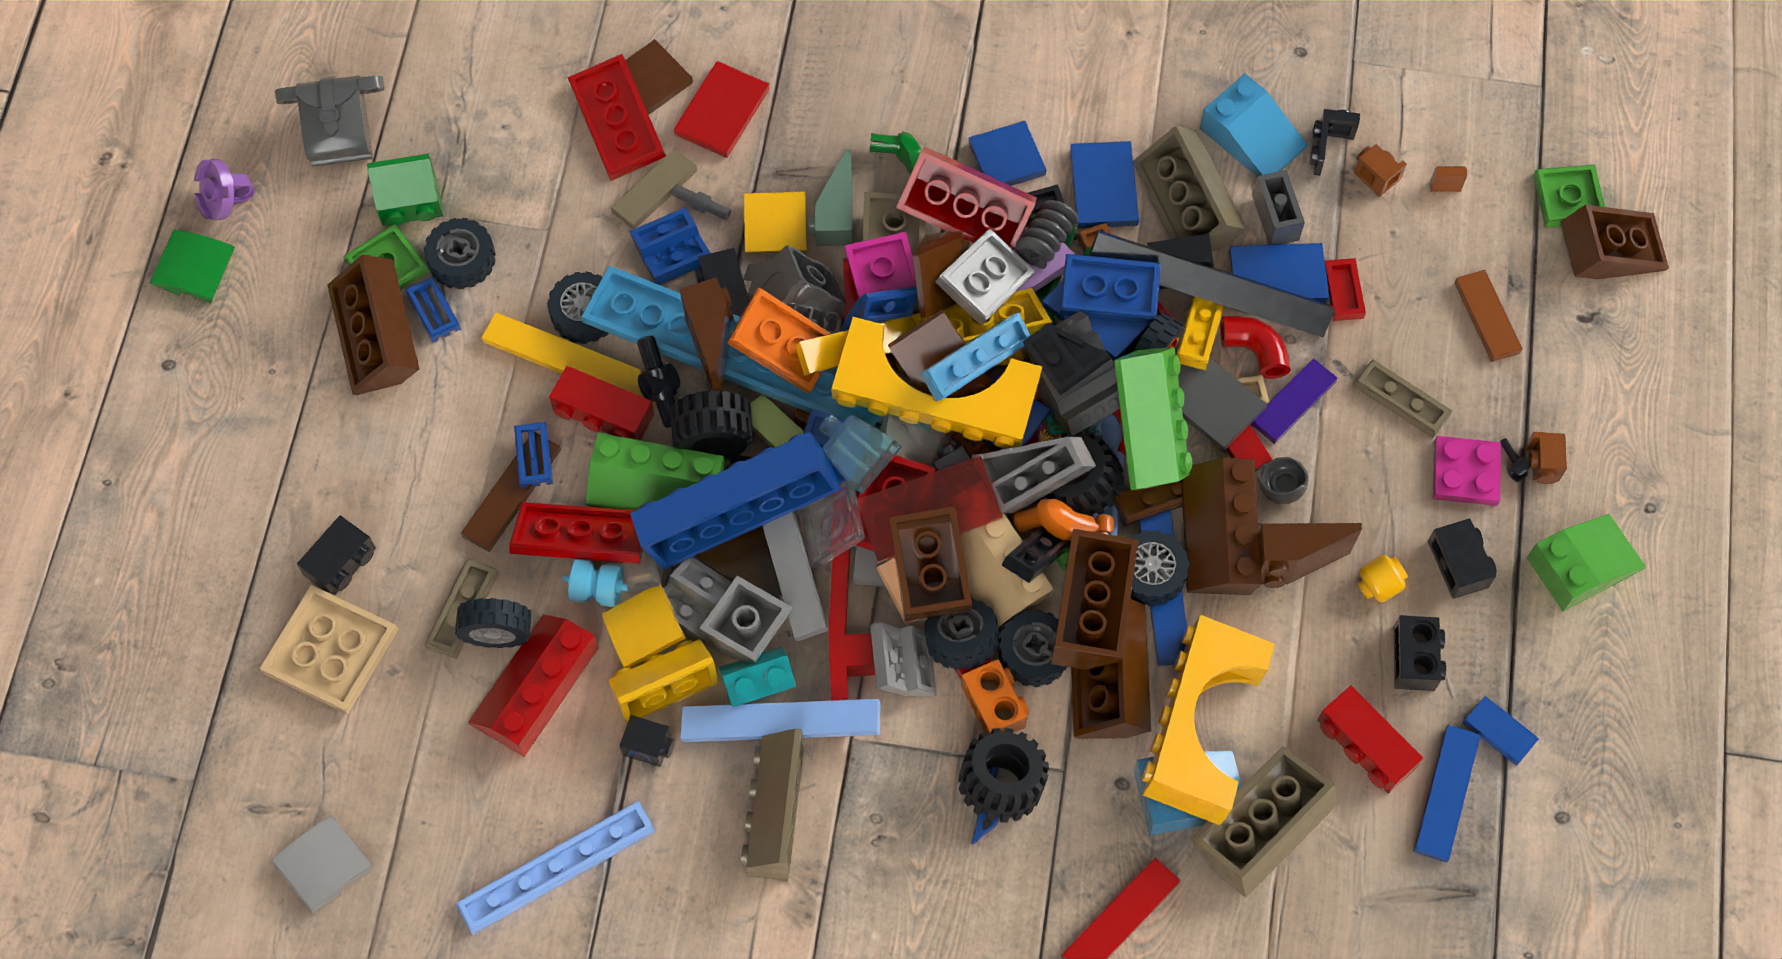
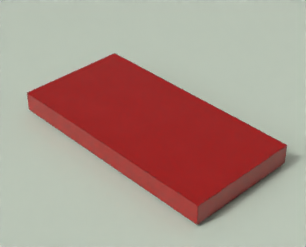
(616, 117)
(575, 533)

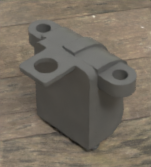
(333, 117)

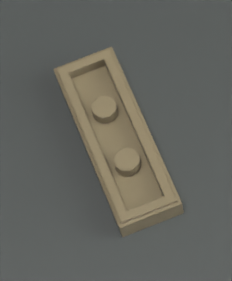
(653, 189)
(1402, 398)
(473, 583)

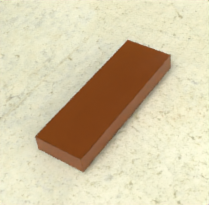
(1488, 315)

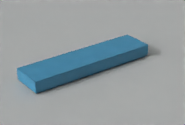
(976, 357)

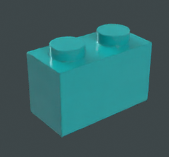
(751, 681)

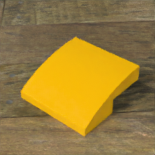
(774, 221)
(643, 626)

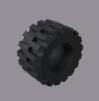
(712, 423)
(1101, 483)
(998, 797)

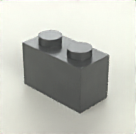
(1278, 208)

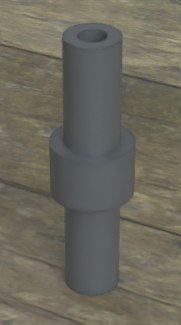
(701, 202)

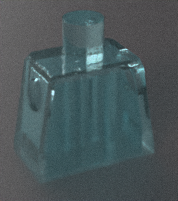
(857, 450)

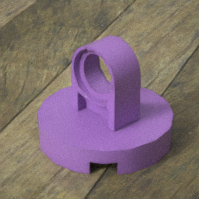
(219, 189)

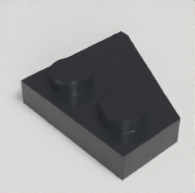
(1064, 356)

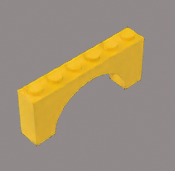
(993, 414)
(1180, 769)

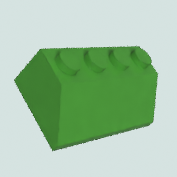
(1153, 417)
(634, 472)

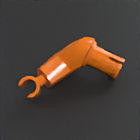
(1061, 520)

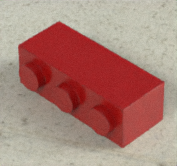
(600, 405)
(1369, 739)

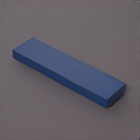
(1447, 793)

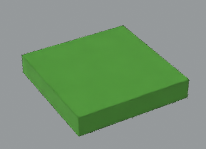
(1566, 190)
(395, 246)

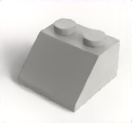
(744, 621)

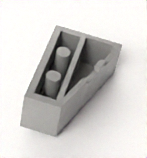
(1035, 470)

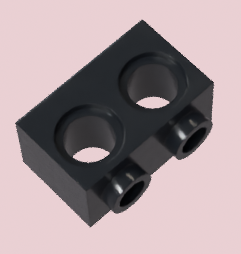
(1410, 652)

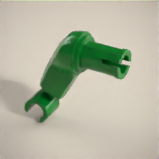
(903, 145)

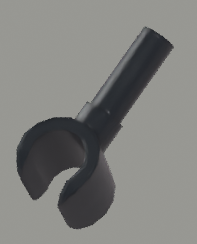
(1519, 468)

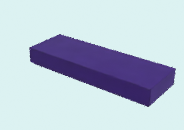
(1294, 401)

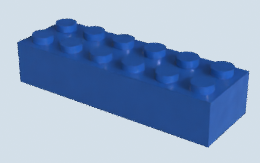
(735, 500)

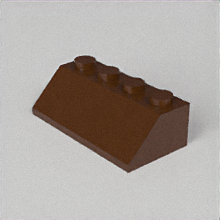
(372, 325)
(1221, 527)
(1094, 600)
(1115, 697)

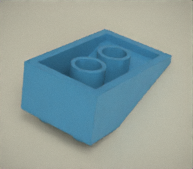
(1252, 128)
(1164, 818)

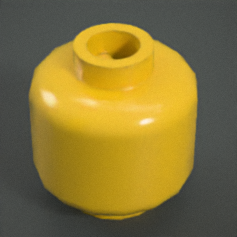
(1382, 578)

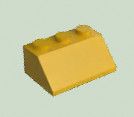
(663, 679)

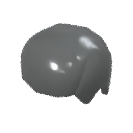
(1283, 480)

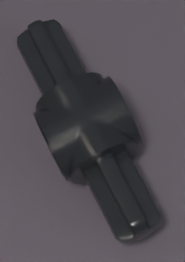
(657, 378)

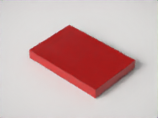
(721, 109)

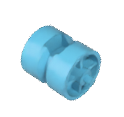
(601, 584)

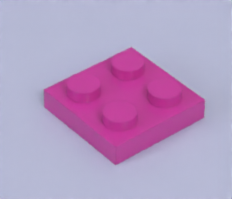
(881, 264)
(1467, 470)

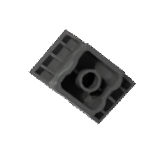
(800, 284)
(1091, 397)

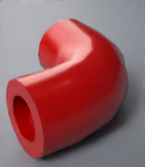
(1261, 340)

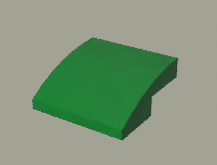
(192, 265)

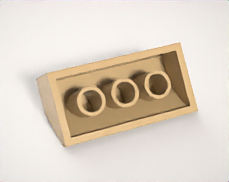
(994, 584)

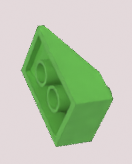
(1584, 560)

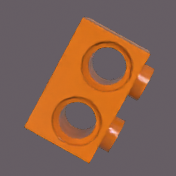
(987, 703)

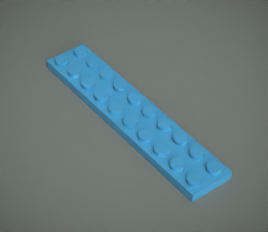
(641, 308)

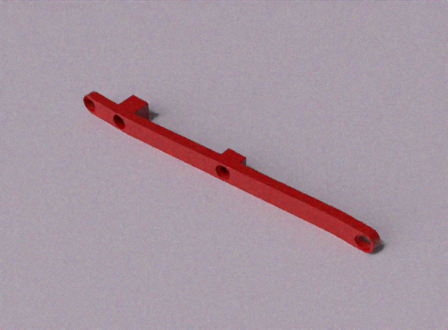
(848, 653)

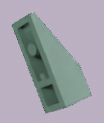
(834, 207)

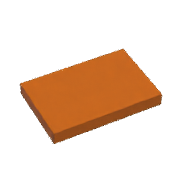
(769, 336)

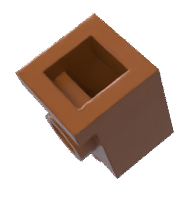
(1378, 169)
(1547, 456)

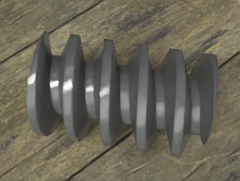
(1046, 233)

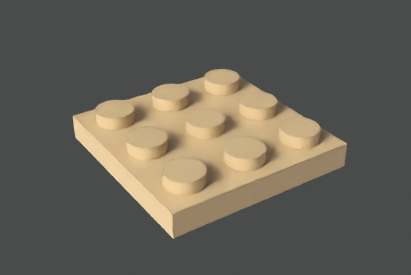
(329, 649)

